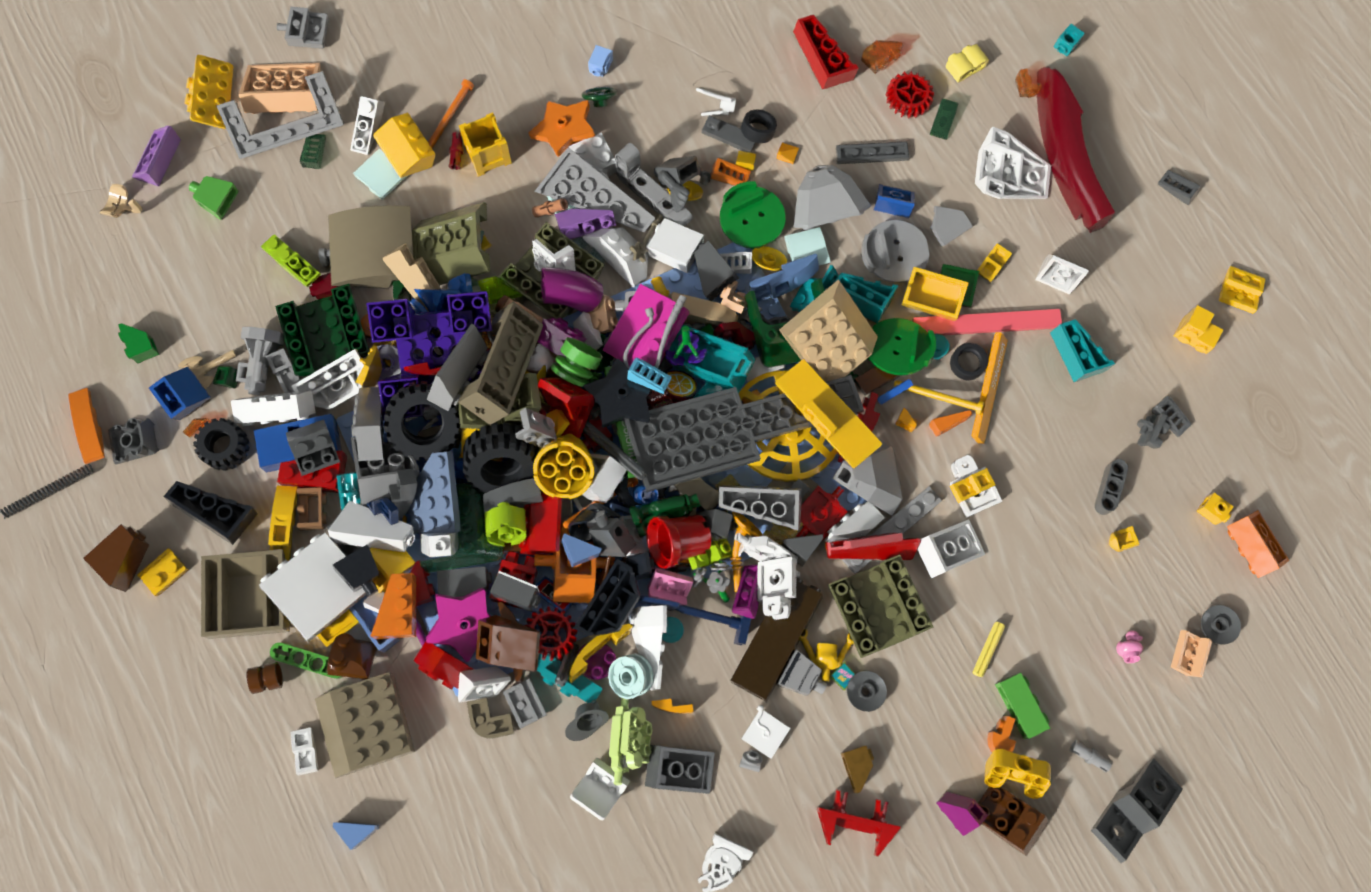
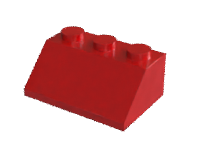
(542, 526)

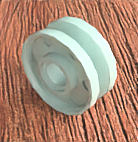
(620, 677)

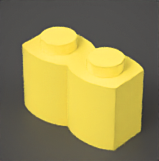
(966, 62)

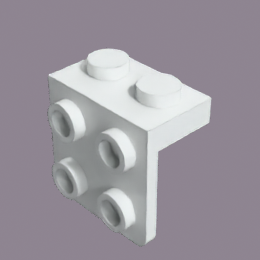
(545, 258)
(597, 791)

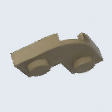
(484, 724)

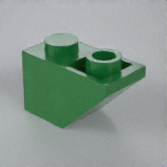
(138, 343)

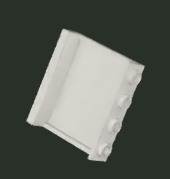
(310, 589)

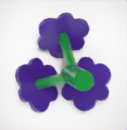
(689, 344)

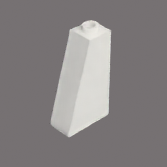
(360, 527)
(439, 544)

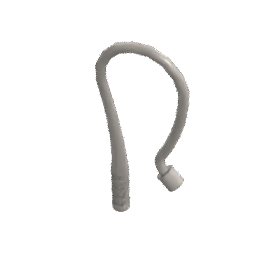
(650, 313)

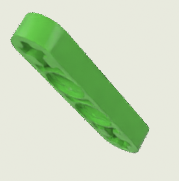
(307, 663)

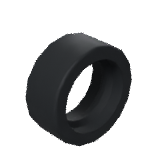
(756, 135)
(976, 350)

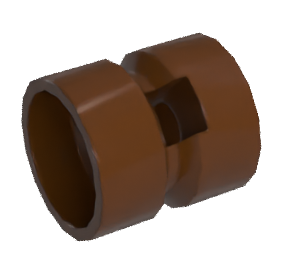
(262, 678)

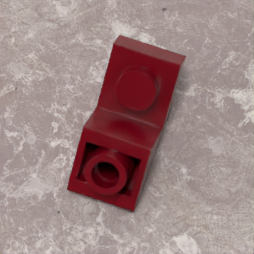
(737, 332)

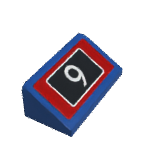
(546, 592)

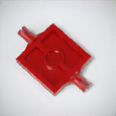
(821, 512)

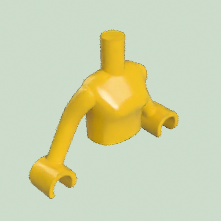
(826, 655)

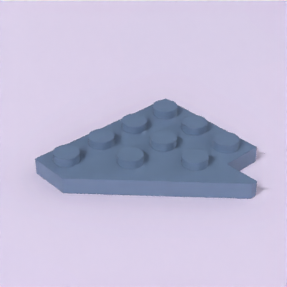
(436, 499)

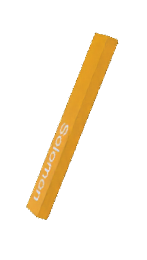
(990, 387)

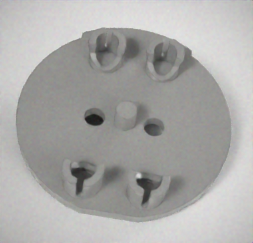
(881, 253)

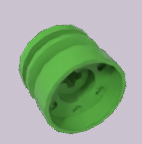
(575, 363)

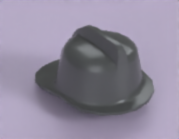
(587, 720)

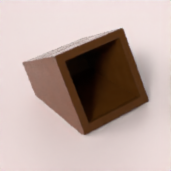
(118, 556)

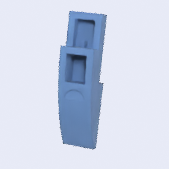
(784, 281)

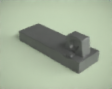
(727, 134)

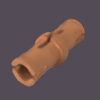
(549, 207)

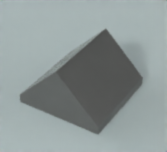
(802, 547)

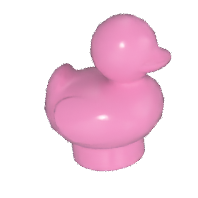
(1130, 649)

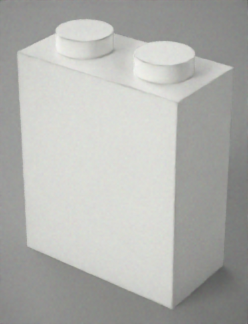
(674, 245)

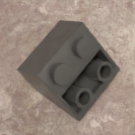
(312, 447)

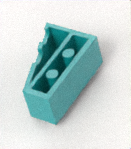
(868, 296)
(1079, 351)

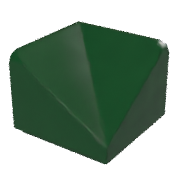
(400, 291)

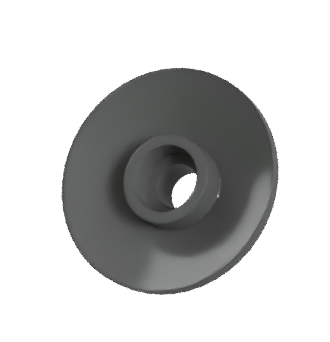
(1229, 624)
(876, 687)

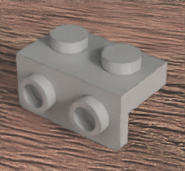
(536, 428)

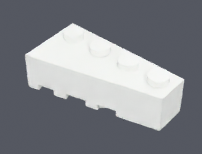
(273, 407)

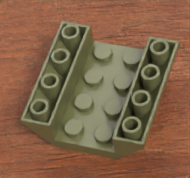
(452, 243)
(527, 278)
(880, 606)

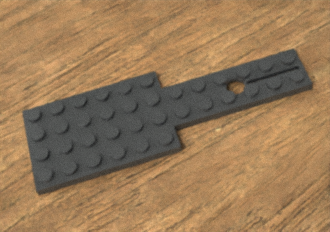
(716, 433)

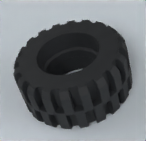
(407, 442)
(496, 442)

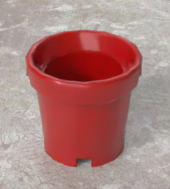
(677, 539)

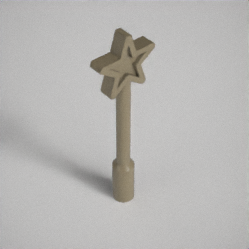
(638, 249)

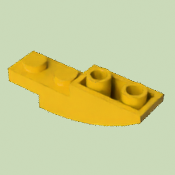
(283, 519)

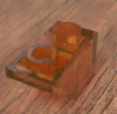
(880, 54)

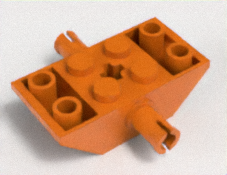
(571, 583)

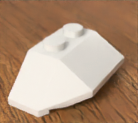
(614, 247)
(333, 382)

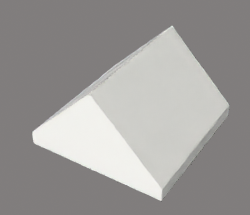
(481, 683)

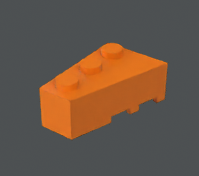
(398, 609)

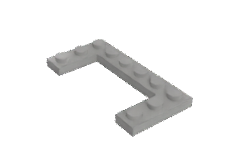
(248, 145)

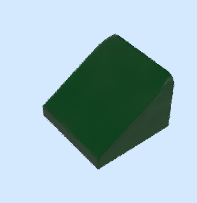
(226, 377)

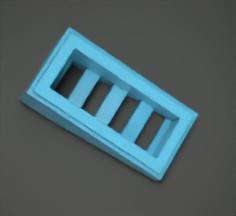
(645, 367)

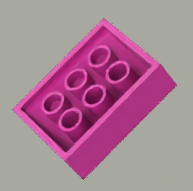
(635, 317)

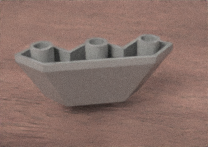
(827, 197)
(874, 479)

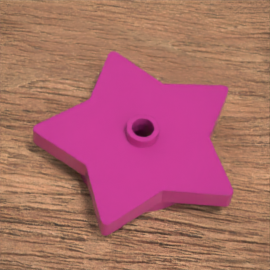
(451, 614)

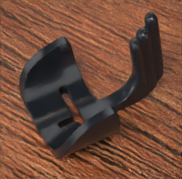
(582, 531)

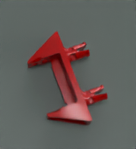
(877, 824)

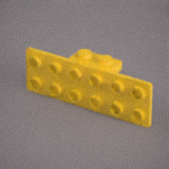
(828, 413)

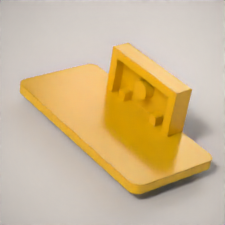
(207, 89)

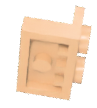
(732, 299)

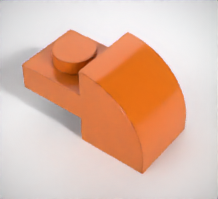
(1001, 739)

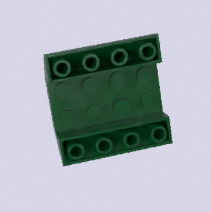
(321, 330)

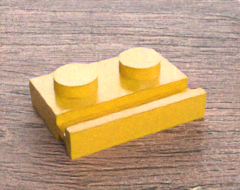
(162, 572)

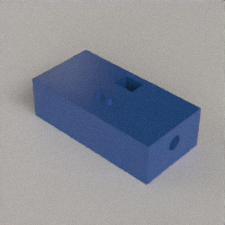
(273, 443)

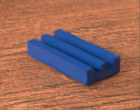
(895, 391)

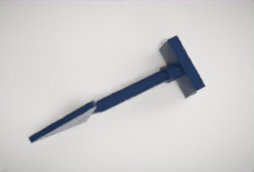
(740, 623)

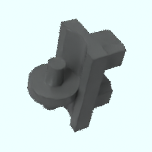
(1150, 430)

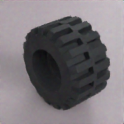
(211, 433)

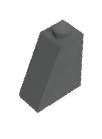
(713, 271)
(463, 581)

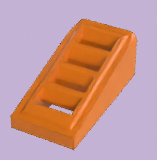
(722, 177)
(945, 423)

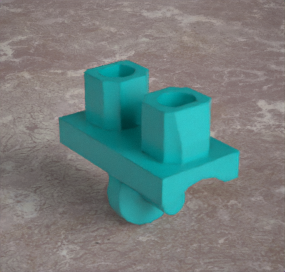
(348, 488)

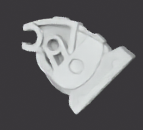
(725, 862)

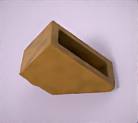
(858, 766)

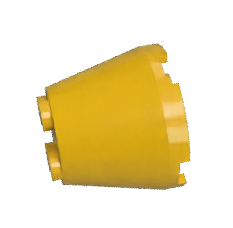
(564, 467)

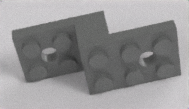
(1136, 810)

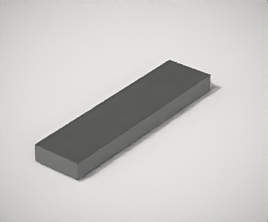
(872, 152)

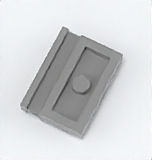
(524, 703)

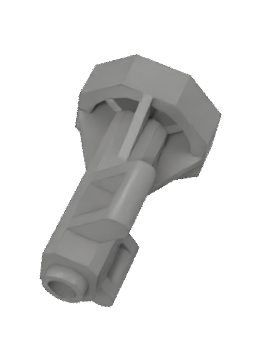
(259, 343)

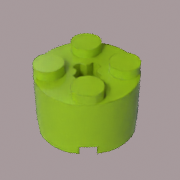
(505, 525)

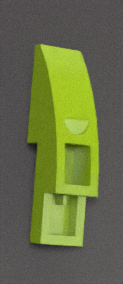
(290, 261)

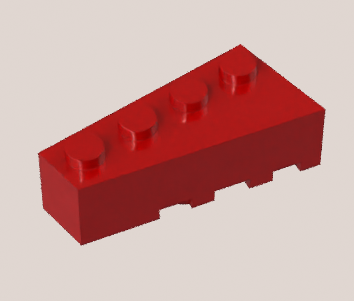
(824, 56)

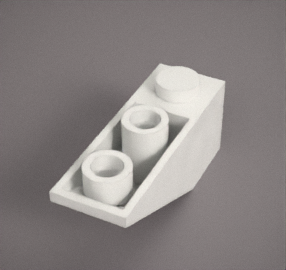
(367, 123)
(857, 525)

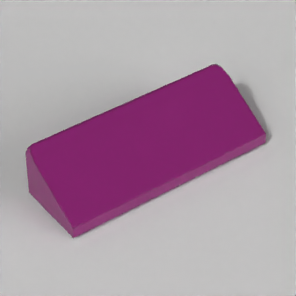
(746, 598)

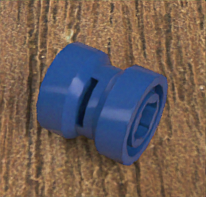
(647, 498)

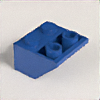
(179, 393)

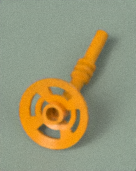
(744, 527)

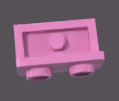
(669, 586)

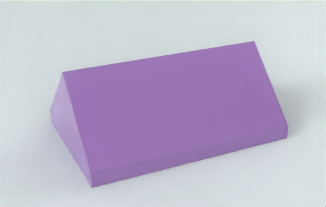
(157, 156)

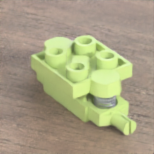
(629, 740)

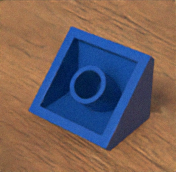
(894, 201)

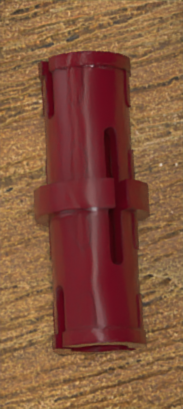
(455, 151)

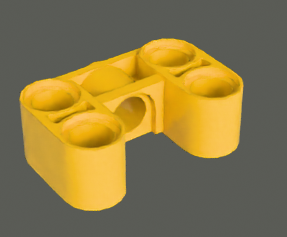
(1019, 768)

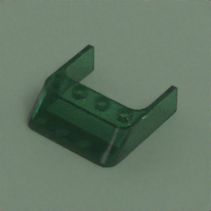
(472, 539)

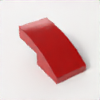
(422, 369)

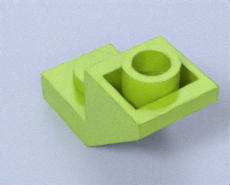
(718, 551)

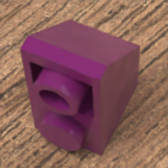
(962, 812)

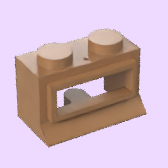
(303, 508)

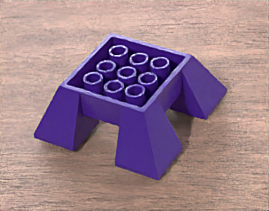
(413, 330)

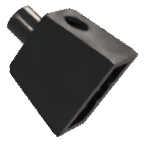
(359, 571)

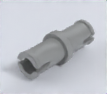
(1091, 756)

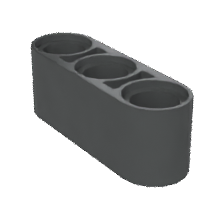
(1117, 481)

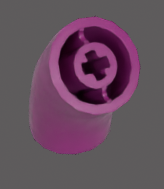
(570, 289)

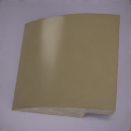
(362, 239)

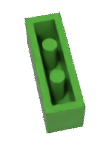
(1023, 706)

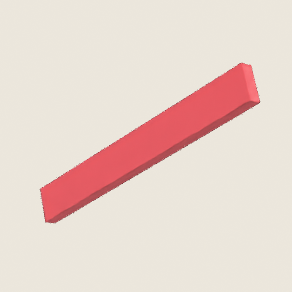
(992, 322)

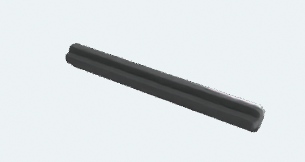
(613, 450)

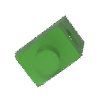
(214, 195)

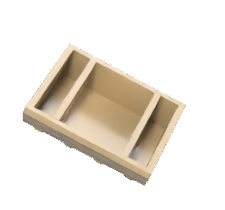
(831, 334)

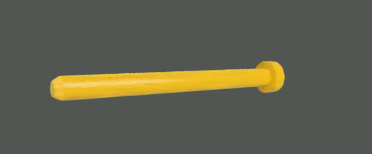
(945, 397)

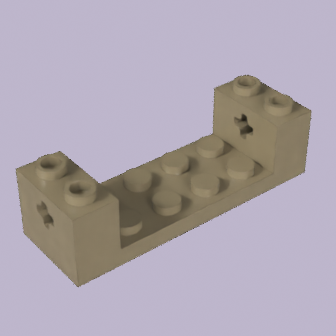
(505, 366)

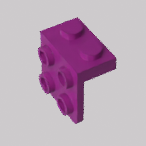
(555, 333)

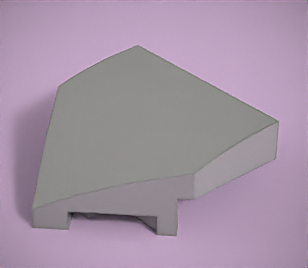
(949, 224)

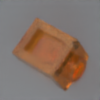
(1025, 85)

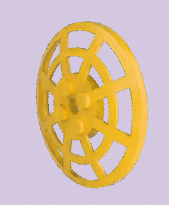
(791, 439)

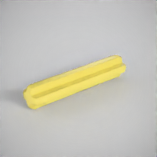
(988, 649)

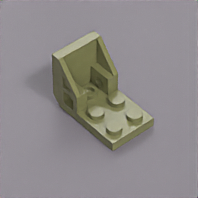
(526, 397)

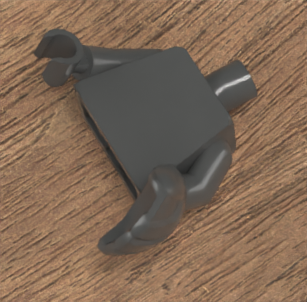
(677, 172)

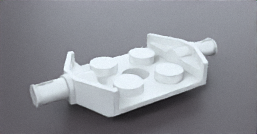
(763, 548)

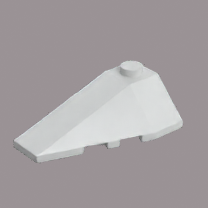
(647, 634)

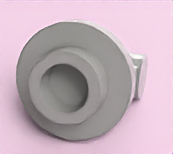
(751, 760)

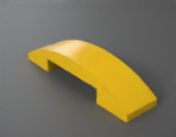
(580, 666)

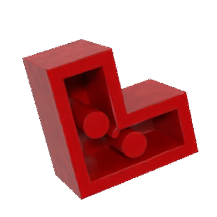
(440, 664)

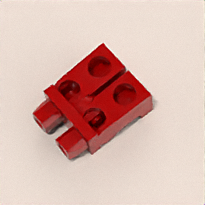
(524, 572)

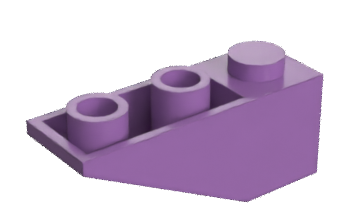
(580, 222)

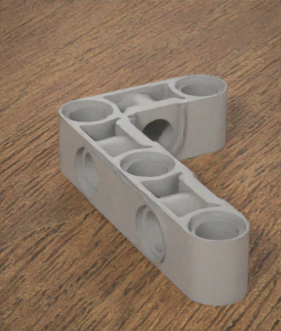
(630, 173)

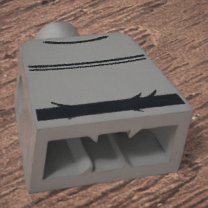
(801, 675)

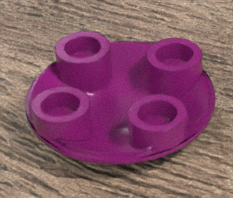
(599, 662)

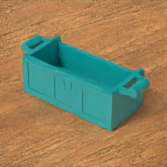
(724, 363)

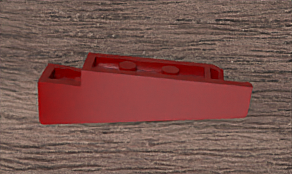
(874, 547)

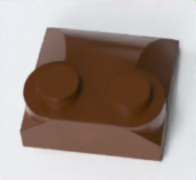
(351, 657)

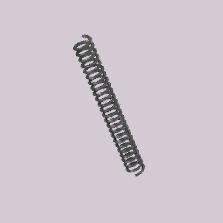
(47, 490)

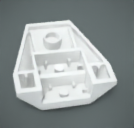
(1010, 168)

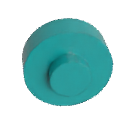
(942, 346)
(674, 630)

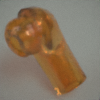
(194, 426)

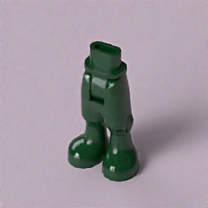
(671, 507)

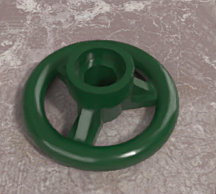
(599, 95)

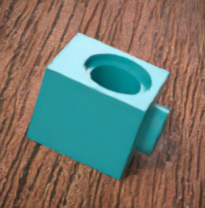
(1072, 35)

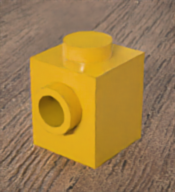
(1215, 509)

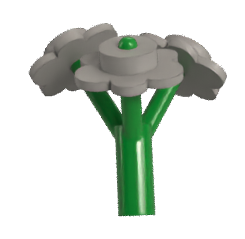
(717, 581)

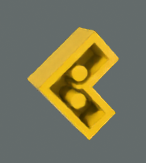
(1198, 331)

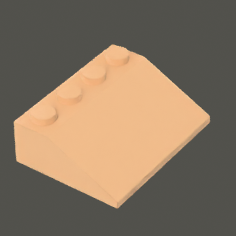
(277, 88)

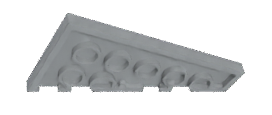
(589, 189)

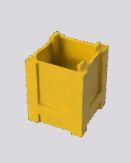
(485, 144)

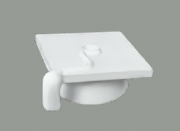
(765, 733)

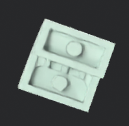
(378, 175)
(806, 244)

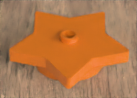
(563, 126)

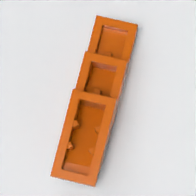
(86, 426)

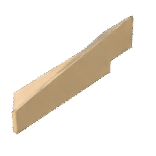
(411, 272)

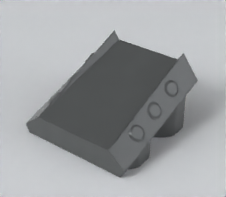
(132, 440)

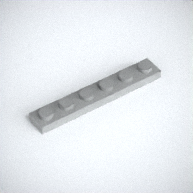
(901, 521)

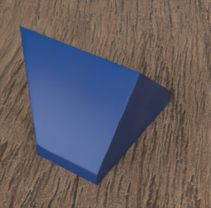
(435, 298)

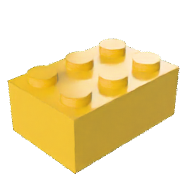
(934, 294)

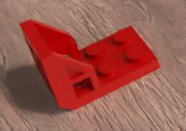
(569, 398)

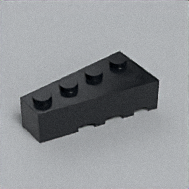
(218, 514)

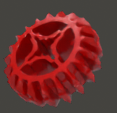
(916, 90)
(561, 622)

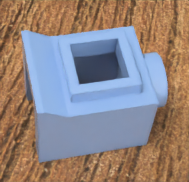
(600, 61)

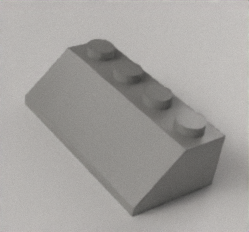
(458, 369)

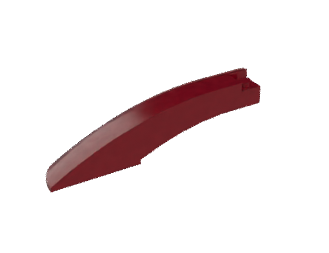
(1067, 153)

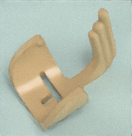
(115, 192)

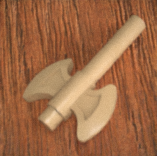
(200, 371)

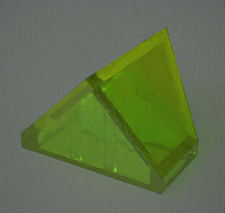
(496, 289)

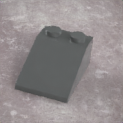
(679, 769)

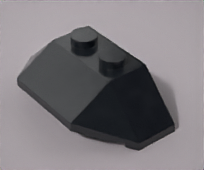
(611, 602)

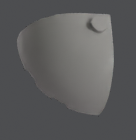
(377, 474)

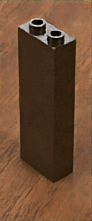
(775, 644)

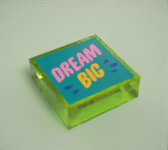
(842, 675)

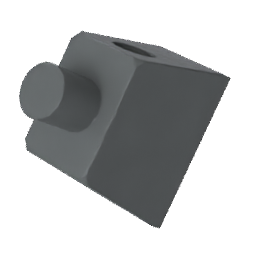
(611, 536)

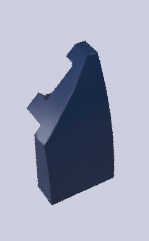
(385, 507)

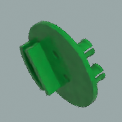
(745, 203)
(914, 349)

